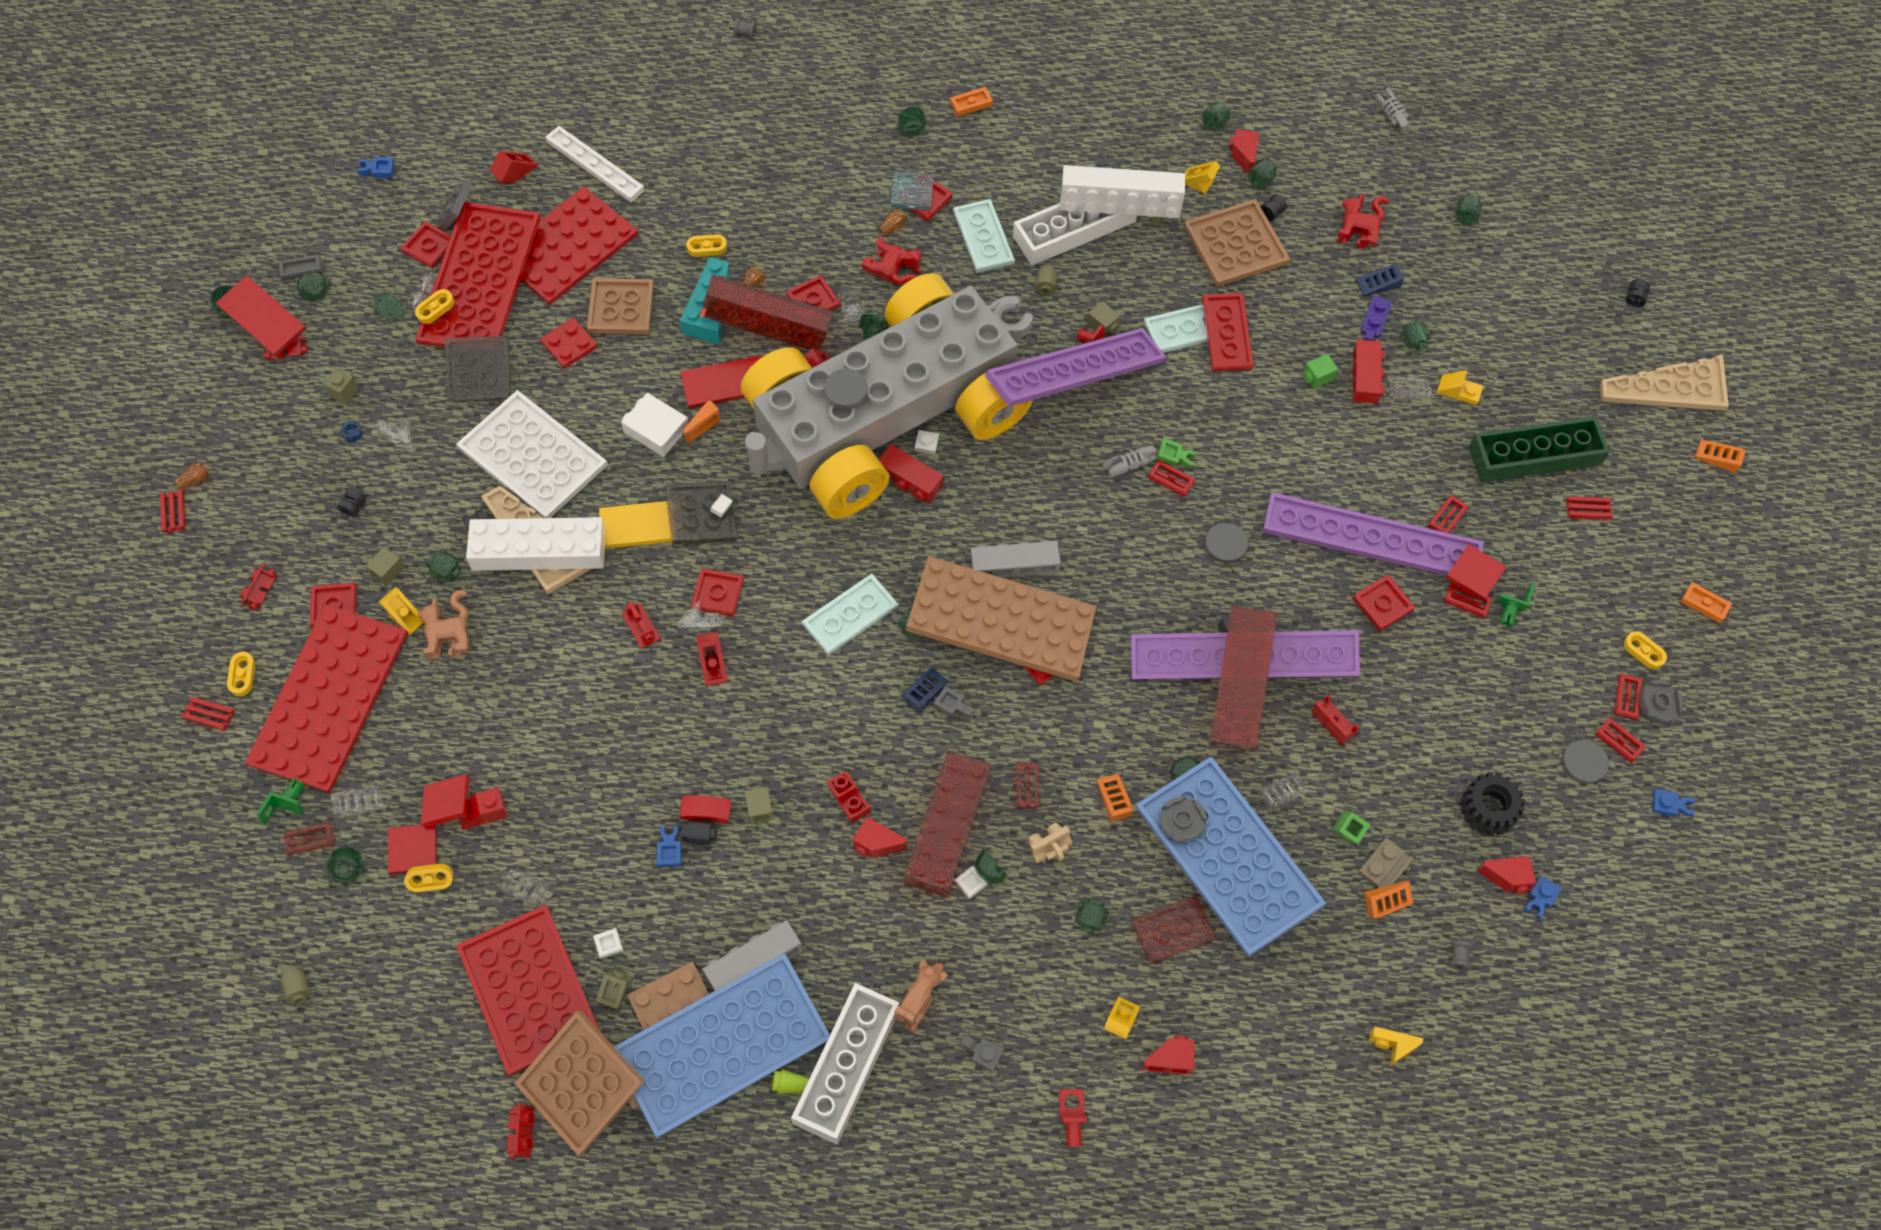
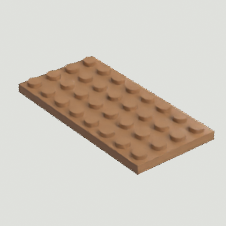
(1001, 618)

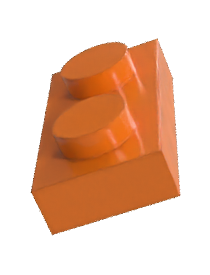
(971, 101)
(1706, 602)

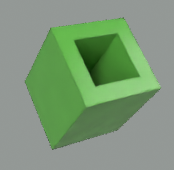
(1320, 371)
(1350, 827)

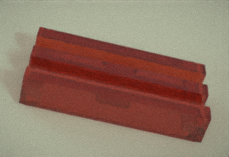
(1027, 803)
(312, 846)

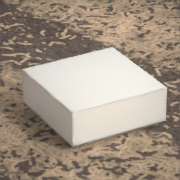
(970, 882)
(608, 943)

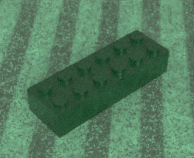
(1538, 449)

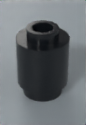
(699, 832)

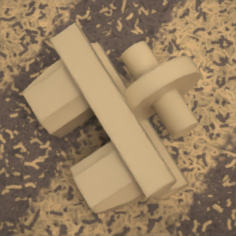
(1052, 845)

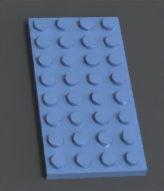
(1235, 860)
(722, 1044)

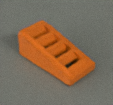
(702, 421)
(1724, 463)
(1117, 814)
(1380, 893)

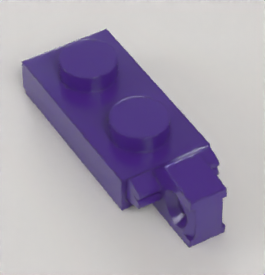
(1375, 317)

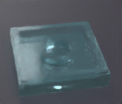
(912, 191)

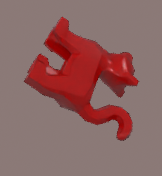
(1361, 223)
(892, 261)

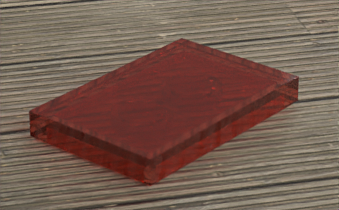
(1173, 929)

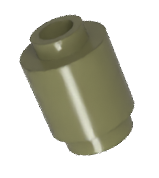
(1046, 280)
(294, 985)

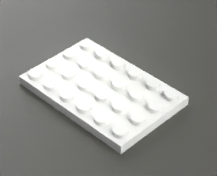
(532, 455)

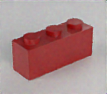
(1368, 371)
(911, 474)

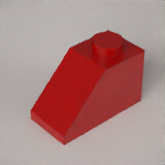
(1244, 148)
(511, 166)
(711, 658)
(484, 808)
(877, 840)
(1510, 873)
(1172, 1057)

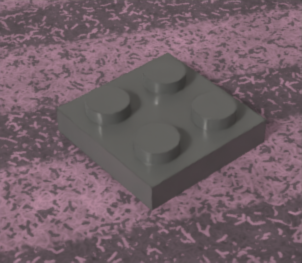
(454, 205)

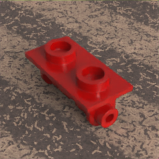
(296, 348)
(260, 579)
(640, 625)
(521, 1120)

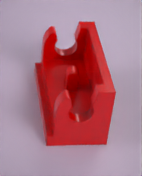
(1334, 720)

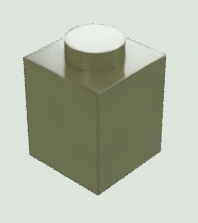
(1104, 316)
(340, 386)
(385, 566)
(758, 804)

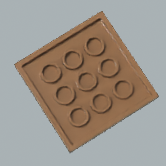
(1236, 242)
(579, 1082)

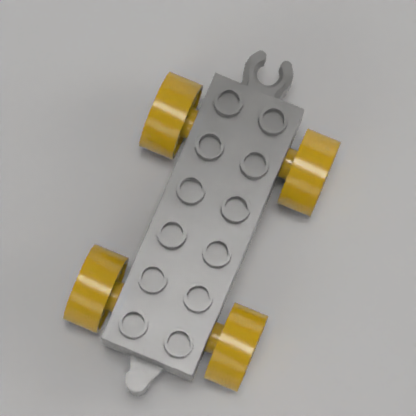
(913, 372)

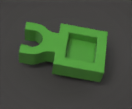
(1172, 453)

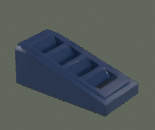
(1392, 275)
(919, 705)

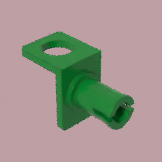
(1513, 604)
(286, 801)

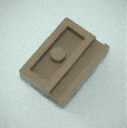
(1385, 864)

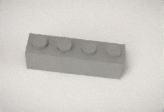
(1017, 559)
(755, 953)

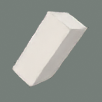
(721, 505)

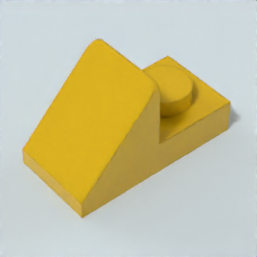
(1201, 176)
(1457, 387)
(401, 610)
(1122, 1017)
(1401, 1043)

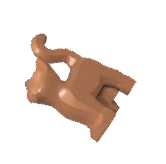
(445, 630)
(919, 995)

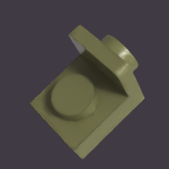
(613, 988)

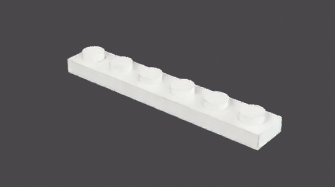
(595, 164)

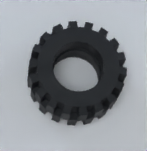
(1484, 818)

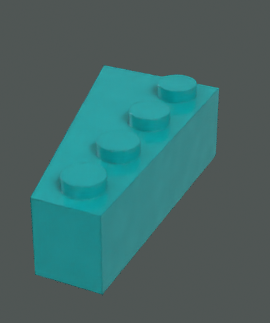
(691, 321)

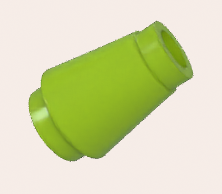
(788, 1082)

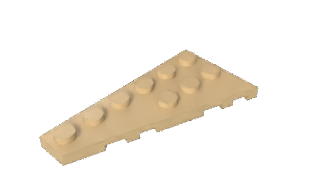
(1678, 385)
(507, 506)

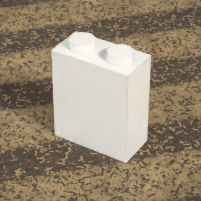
(654, 424)

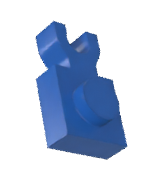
(379, 168)
(1669, 804)
(669, 850)
(1544, 894)

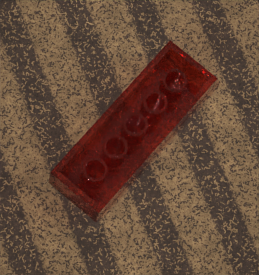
(765, 313)
(1243, 677)
(947, 824)

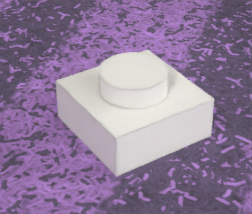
(926, 442)

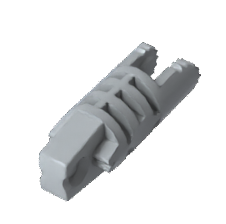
(1394, 110)
(1130, 461)

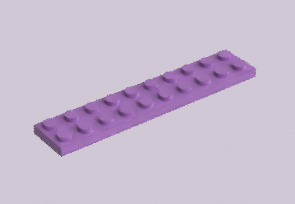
(1074, 367)
(1364, 534)
(1203, 654)

